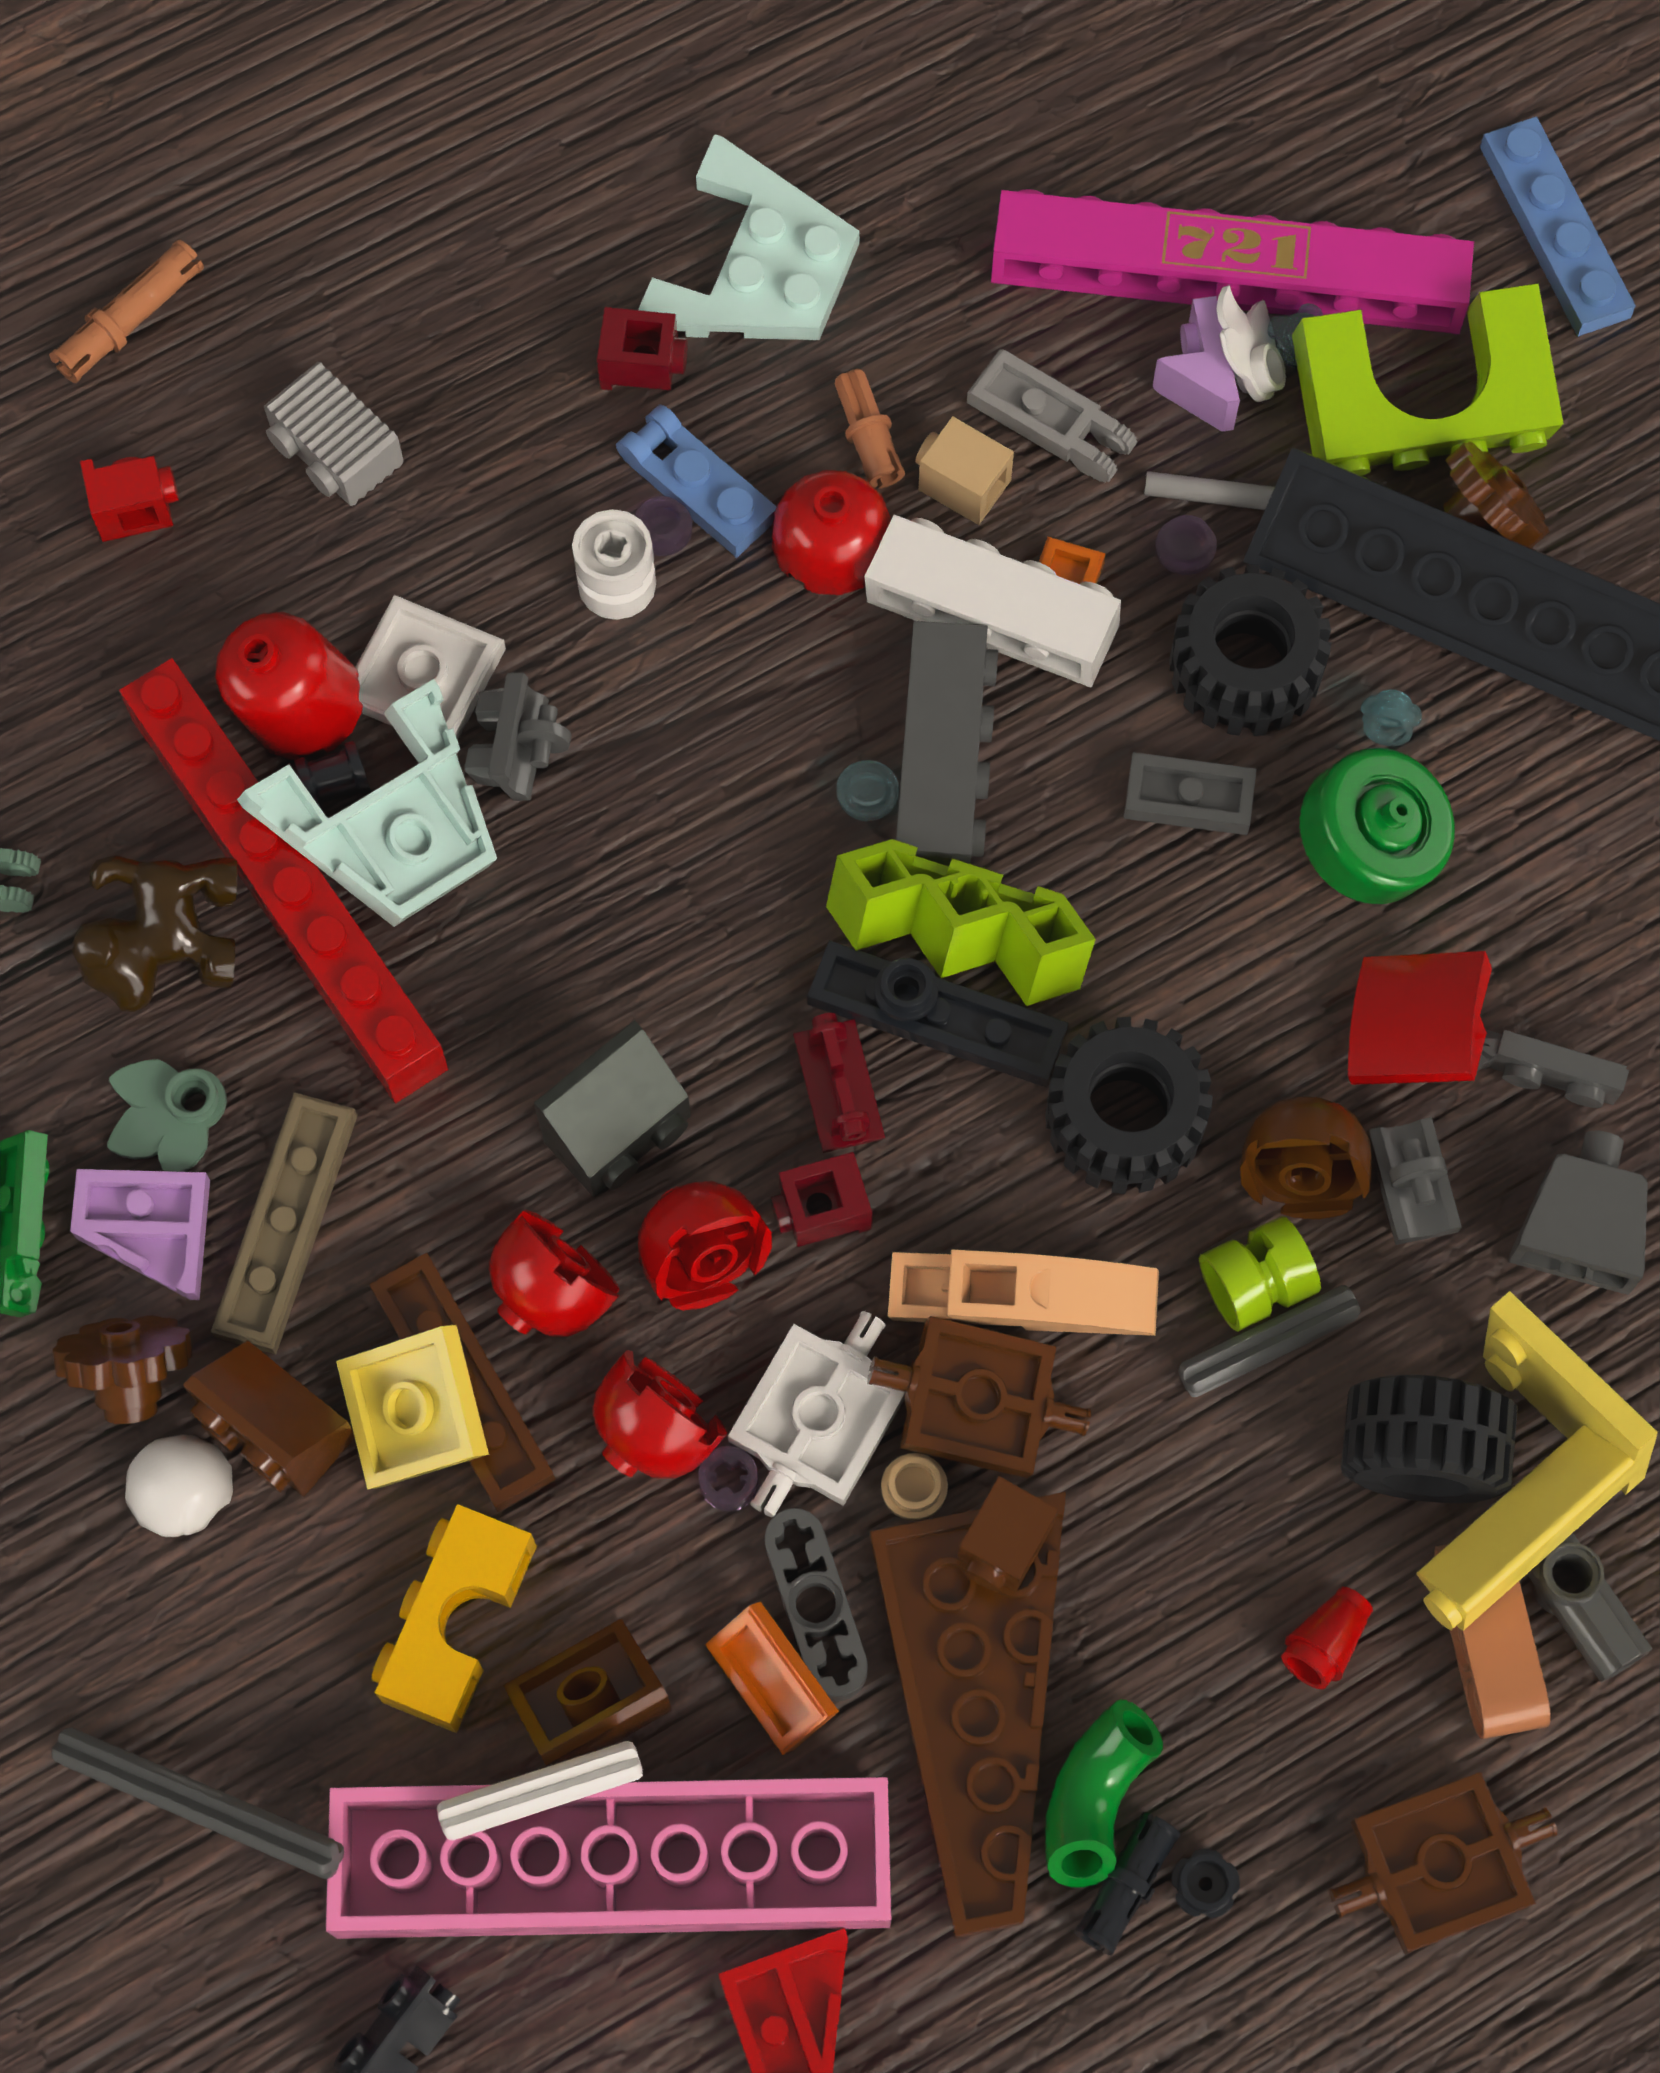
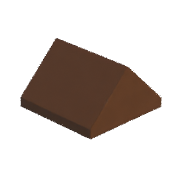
(588, 1695)

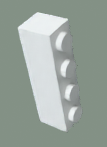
(1024, 604)

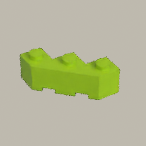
(961, 918)

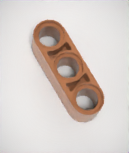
(1501, 1668)

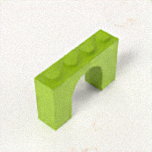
(1359, 428)

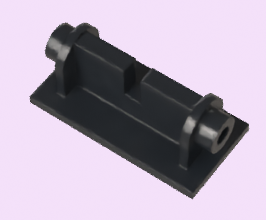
(405, 2016)

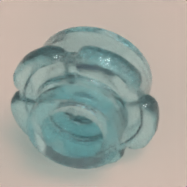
(1390, 717)

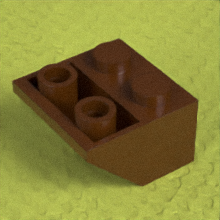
(275, 1418)

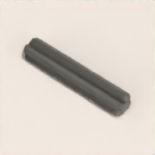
(1269, 1341)

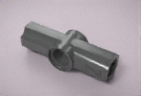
(1592, 1617)

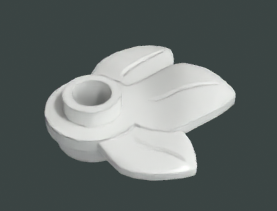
(1249, 347)

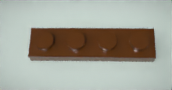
(420, 1301)

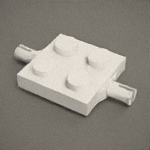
(816, 1415)

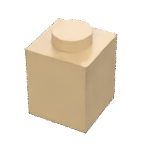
(964, 469)

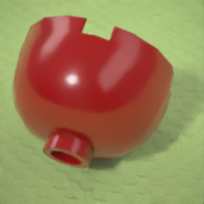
(829, 531)
(700, 1242)
(547, 1280)
(652, 1421)

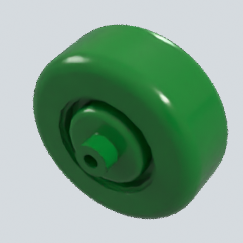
(1377, 826)

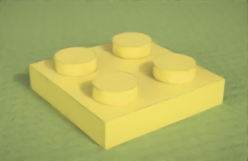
(412, 1407)

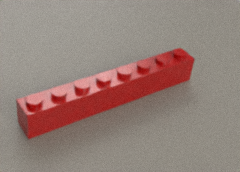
(285, 884)

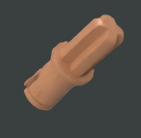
(869, 430)

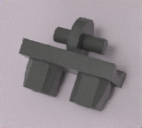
(522, 740)
(1414, 1181)

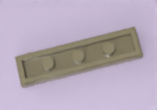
(284, 1223)

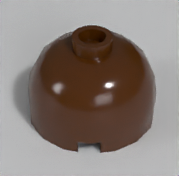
(1307, 1157)

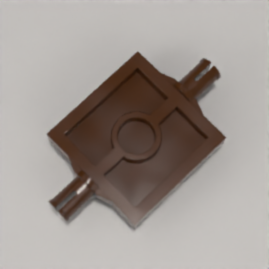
(978, 1397)
(1443, 1862)

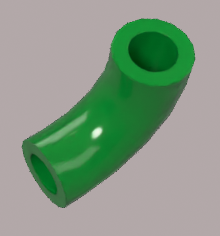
(1090, 1792)

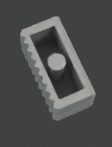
(333, 435)

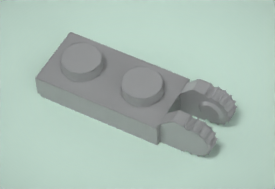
(1049, 414)

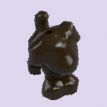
(125, 955)

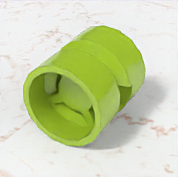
(1262, 1272)

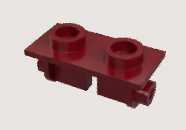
(838, 1083)

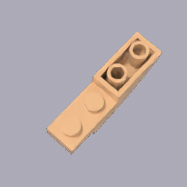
(1024, 1292)

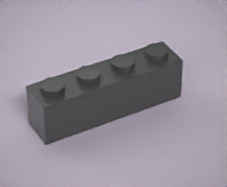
(943, 740)

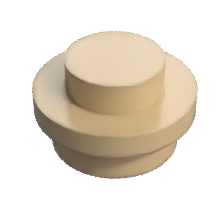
(914, 1486)

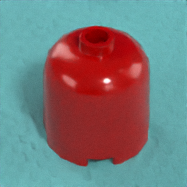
(288, 685)

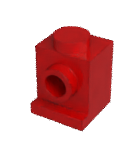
(129, 496)

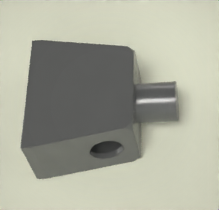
(1588, 1219)

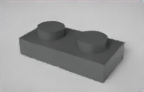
(1190, 793)

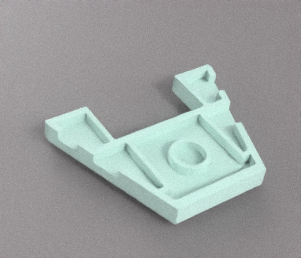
(780, 265)
(403, 839)

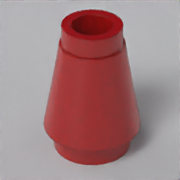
(1327, 1638)

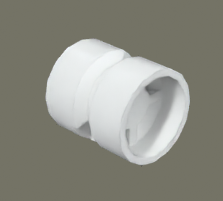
(614, 564)

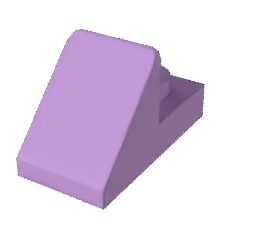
(1200, 376)

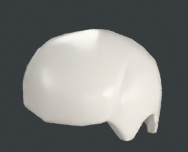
(178, 1485)

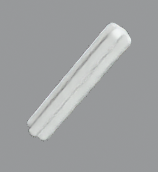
(539, 1790)

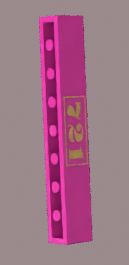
(1196, 253)

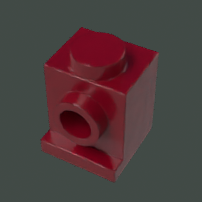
(640, 349)
(830, 1180)

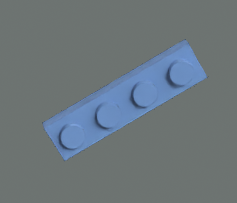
(1557, 226)

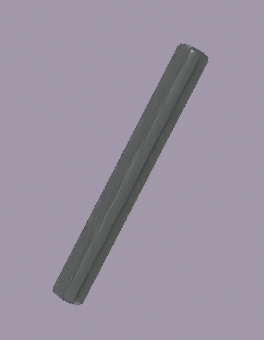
(199, 1803)

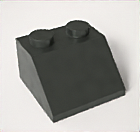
(613, 1111)

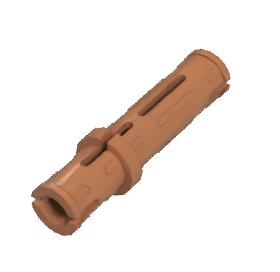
(109, 326)

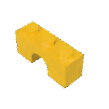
(470, 1561)

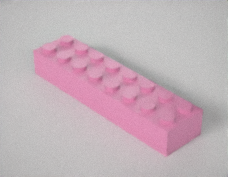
(616, 1861)

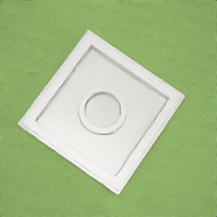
(420, 646)

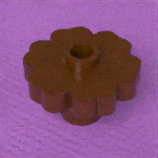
(1493, 497)
(123, 1363)

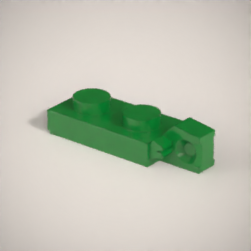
(22, 1231)

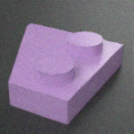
(146, 1222)

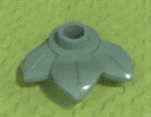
(157, 1113)

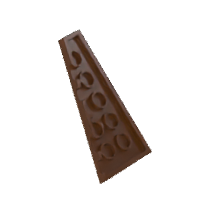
(974, 1705)

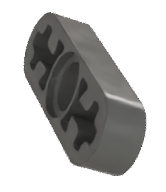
(783, 1563)

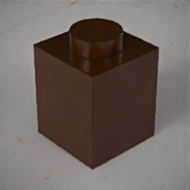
(1005, 1536)

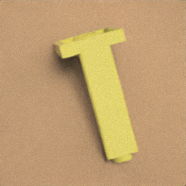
(1603, 1454)

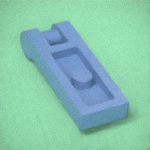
(699, 480)

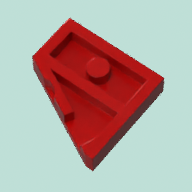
(789, 2006)

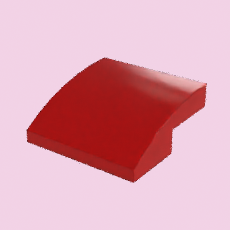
(1418, 1018)

